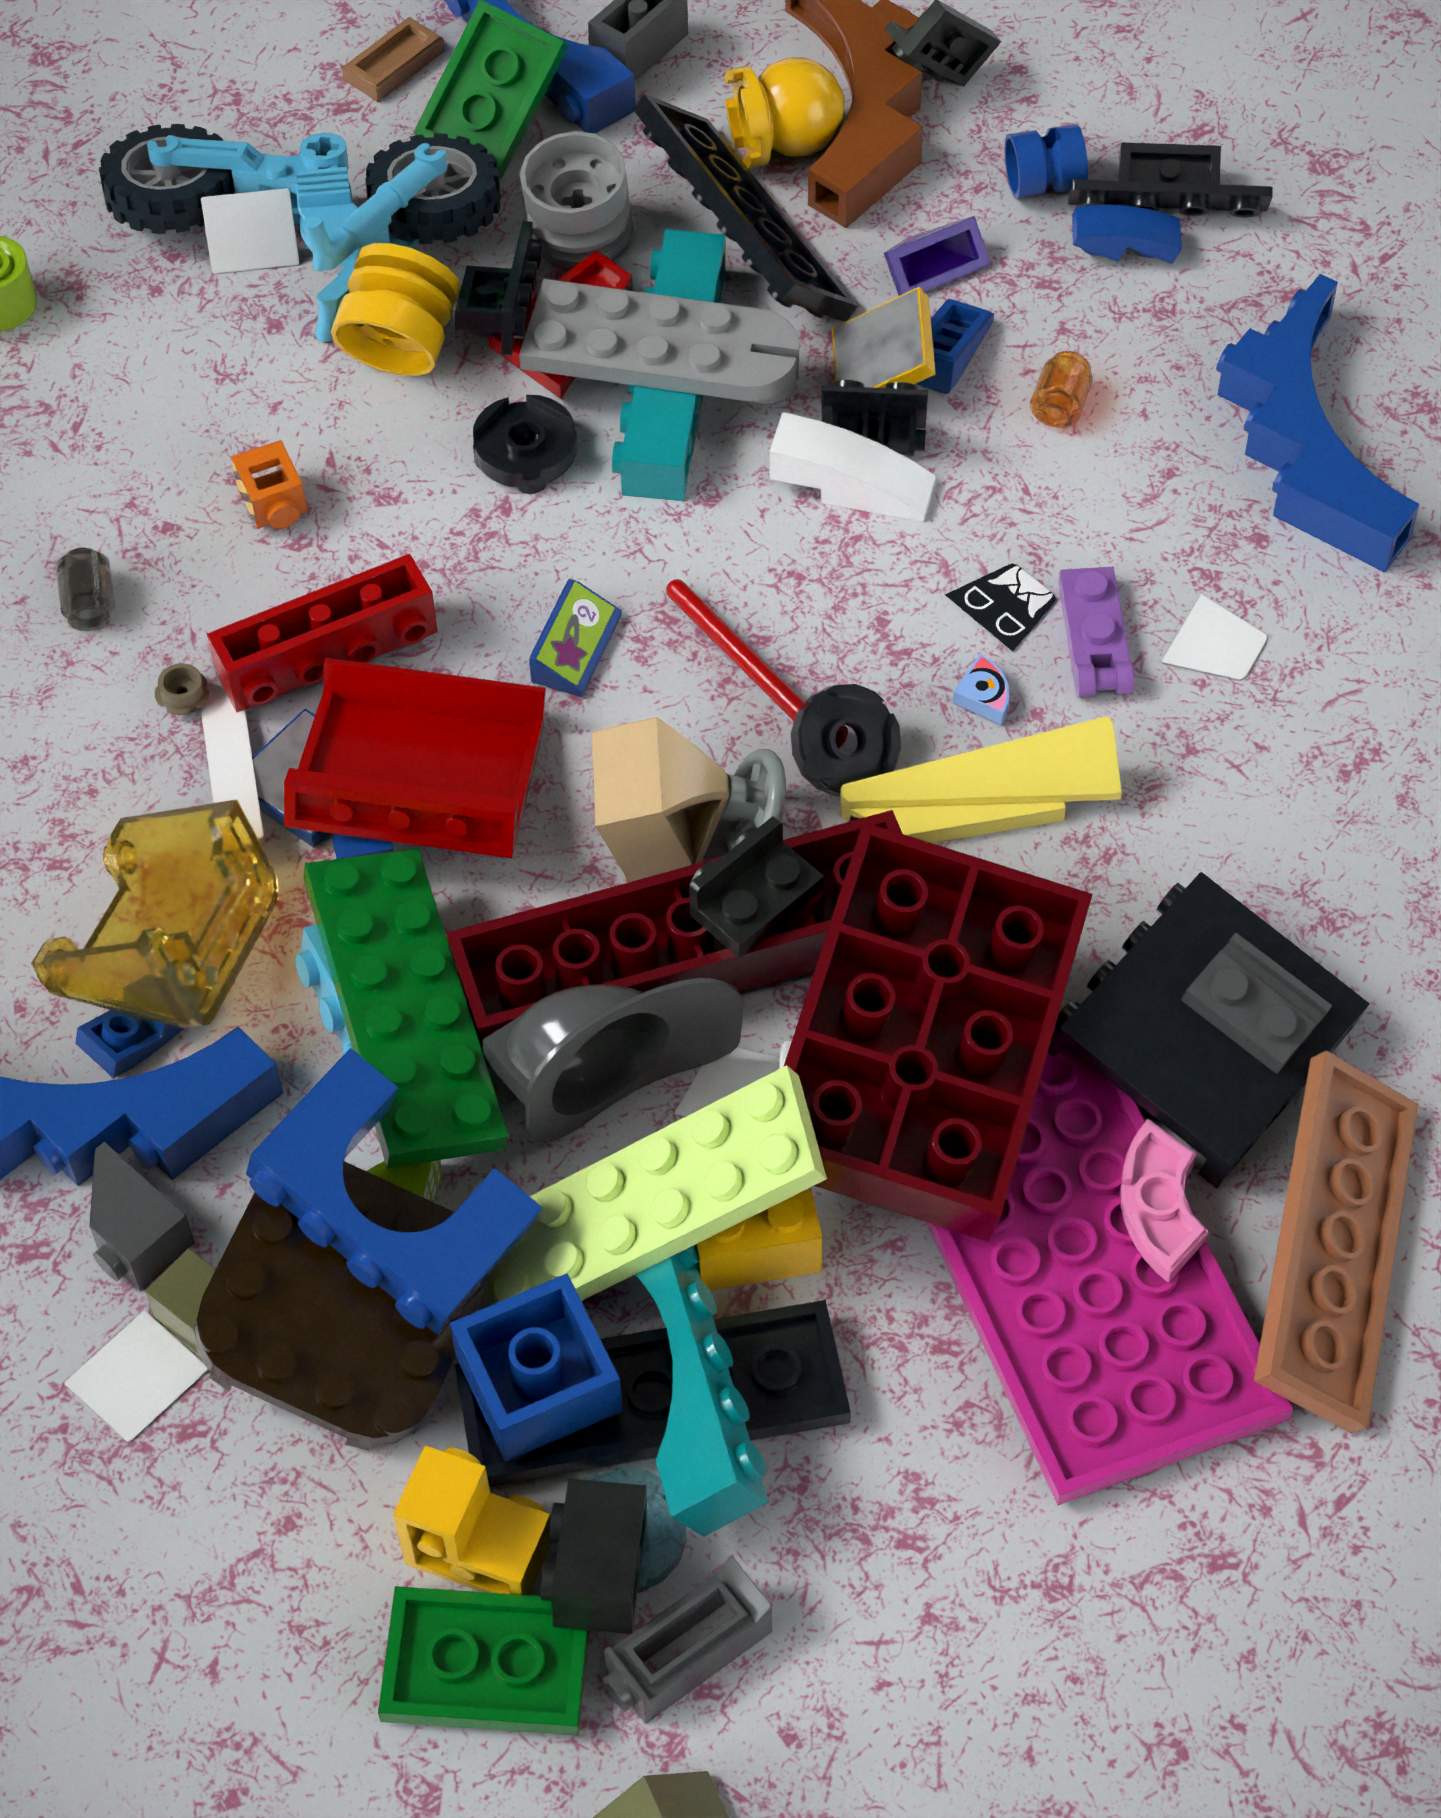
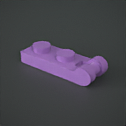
(1095, 631)

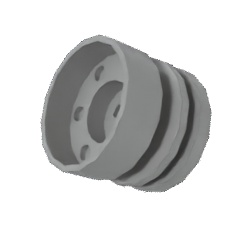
(577, 197)

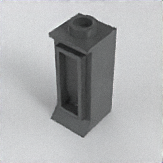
(635, 1686)

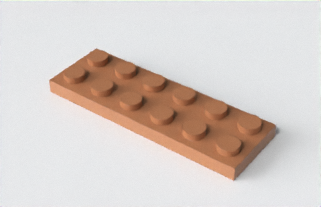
(1337, 1243)

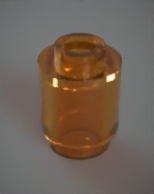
(1062, 390)

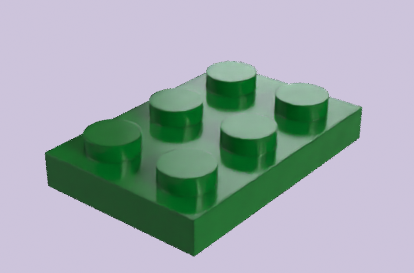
(493, 83)
(481, 1663)

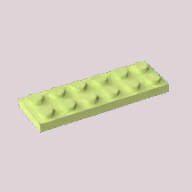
(669, 1191)

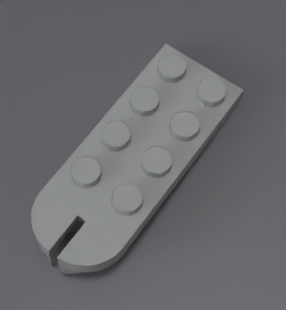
(661, 343)

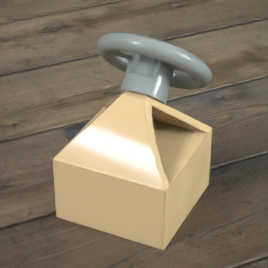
(665, 796)

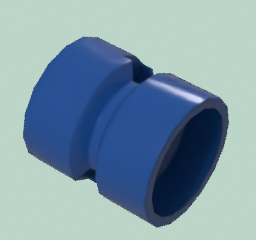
(1045, 161)

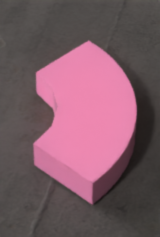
(1156, 1200)

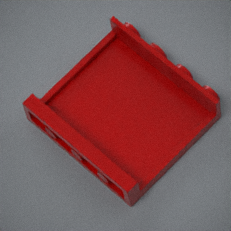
(417, 758)

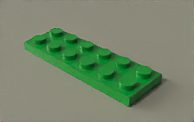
(405, 1005)

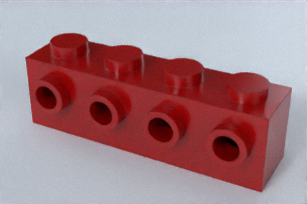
(341, 621)

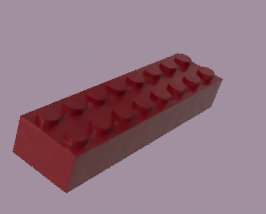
(641, 938)

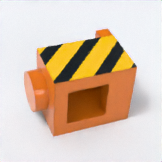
(273, 497)

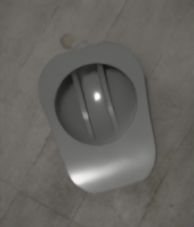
(605, 1041)

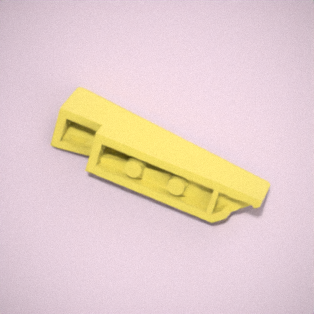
(994, 786)

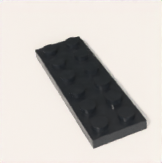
(744, 210)
(780, 1366)

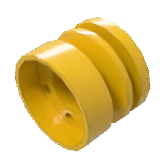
(396, 309)

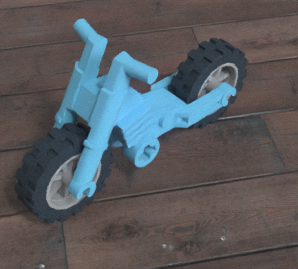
(413, 189)

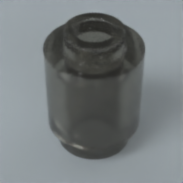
(85, 589)

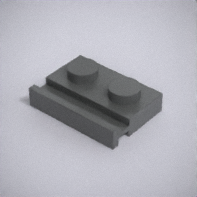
(1256, 1003)

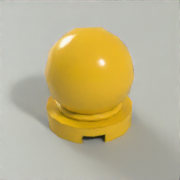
(787, 109)

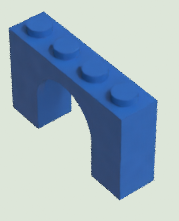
(425, 1270)

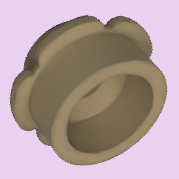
(180, 679)

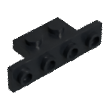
(1172, 178)
(500, 298)

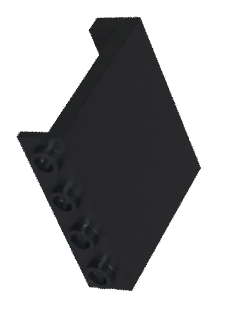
(1172, 1056)

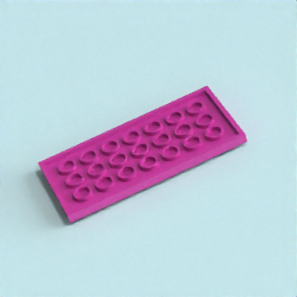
(1084, 1335)

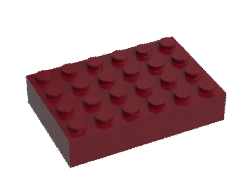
(932, 1026)

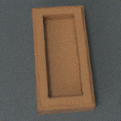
(393, 59)

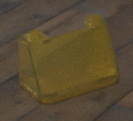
(179, 924)

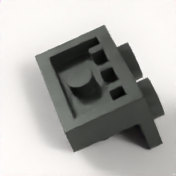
(944, 43)
(752, 888)

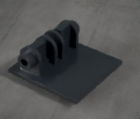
(896, 406)

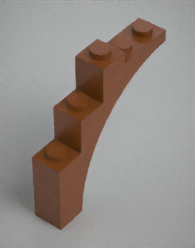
(878, 138)

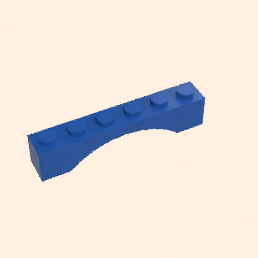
(589, 83)

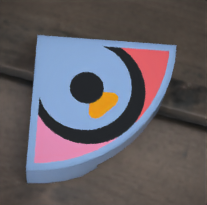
(984, 691)

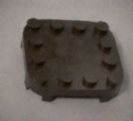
(315, 1338)

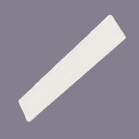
(230, 755)

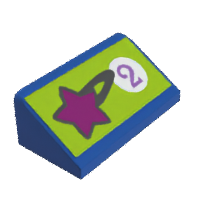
(573, 639)

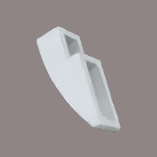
(849, 469)

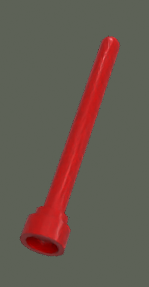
(740, 652)

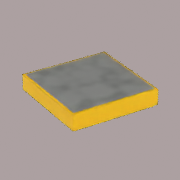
(887, 343)

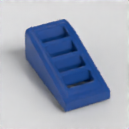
(955, 345)

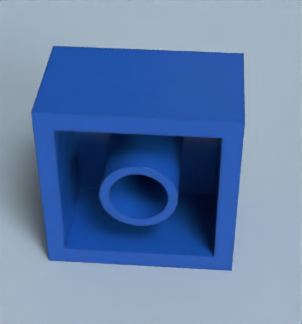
(536, 1367)

